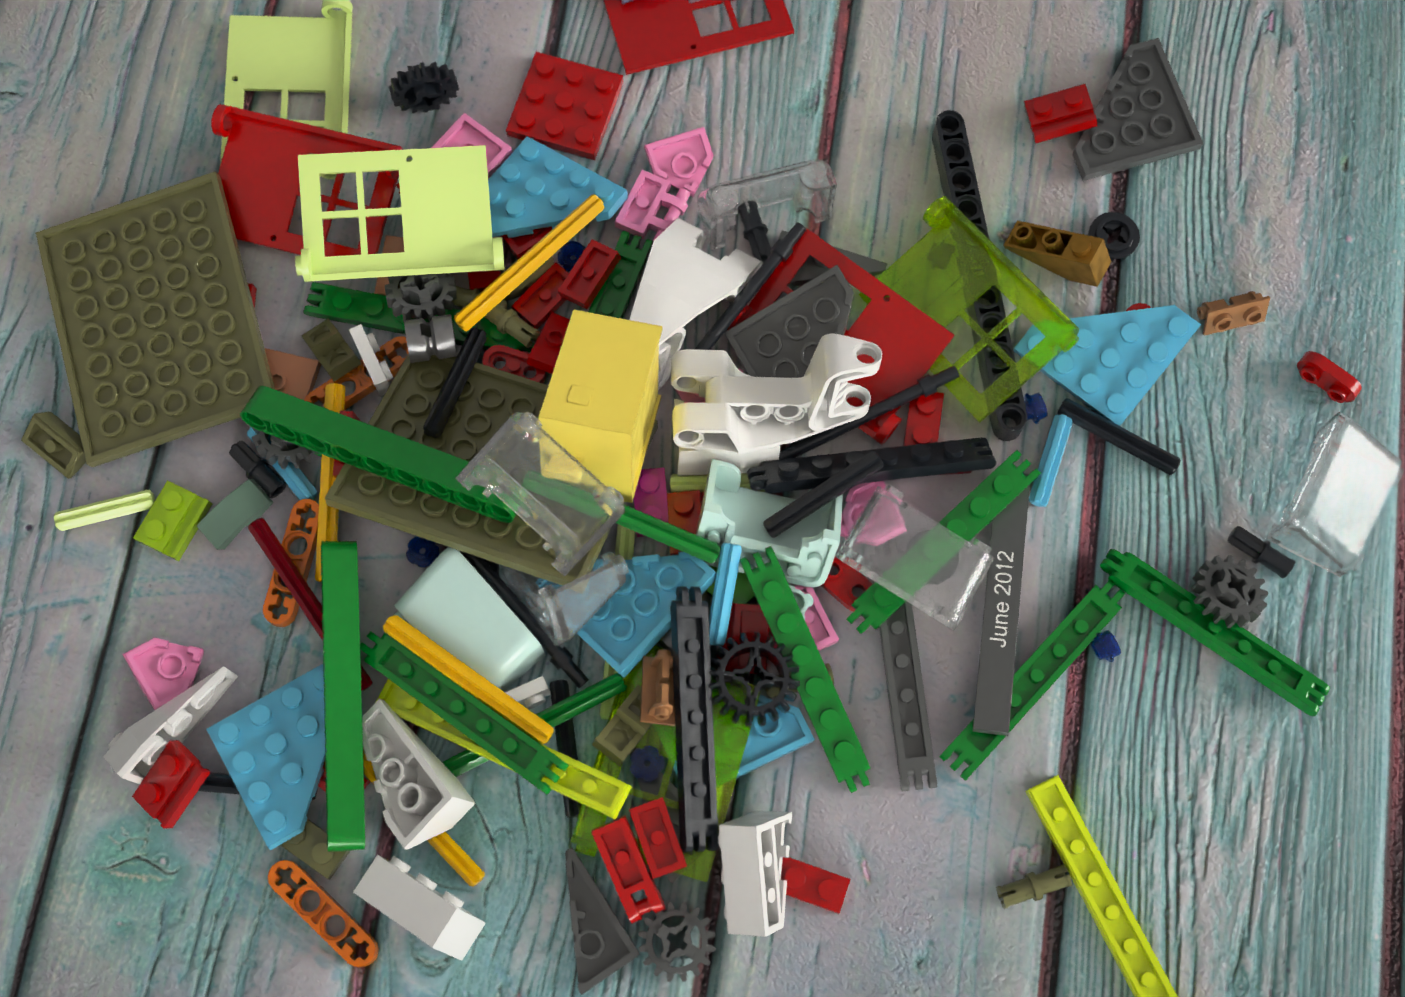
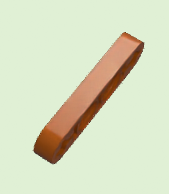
(358, 375)
(302, 562)
(327, 908)

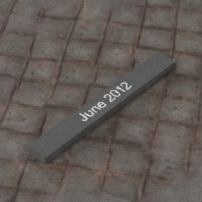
(1001, 619)

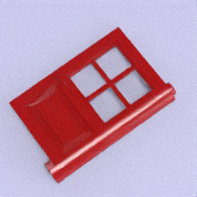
(666, 32)
(263, 178)
(901, 330)

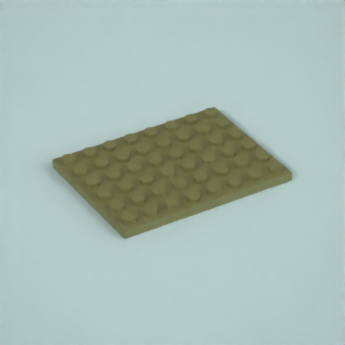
(153, 318)
(479, 413)

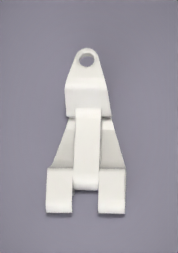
(684, 283)
(766, 412)

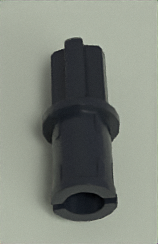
(755, 231)
(257, 469)
(1261, 551)

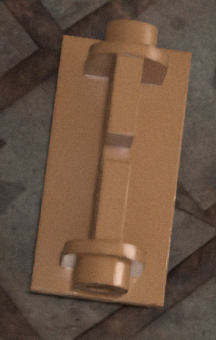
(1242, 311)
(658, 689)

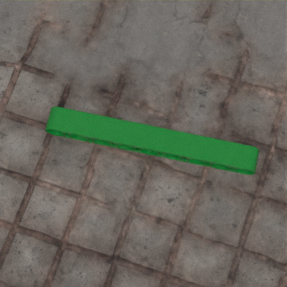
(368, 449)
(342, 697)

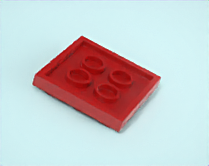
(565, 105)

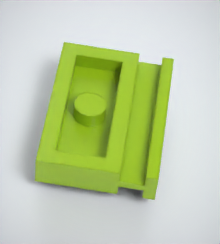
(172, 520)

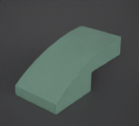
(234, 513)

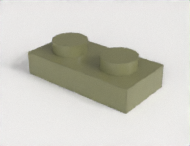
(311, 848)

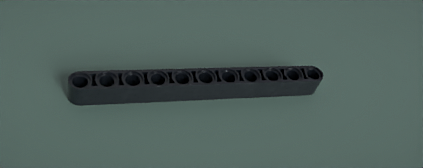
(969, 201)

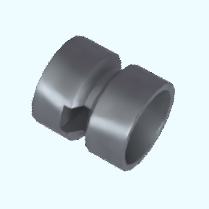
(430, 338)

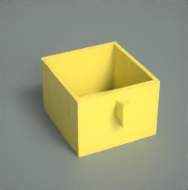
(605, 396)

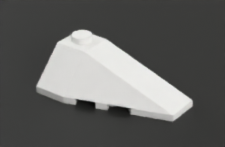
(140, 745)
(415, 786)

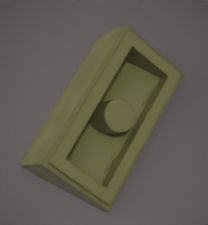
(55, 443)

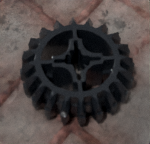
(767, 681)

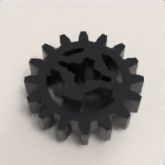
(423, 87)

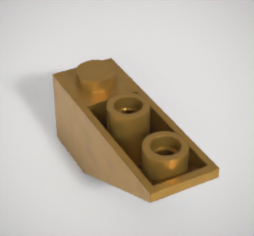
(1060, 251)

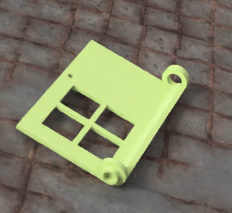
(293, 57)
(441, 212)

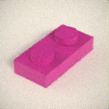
(652, 494)

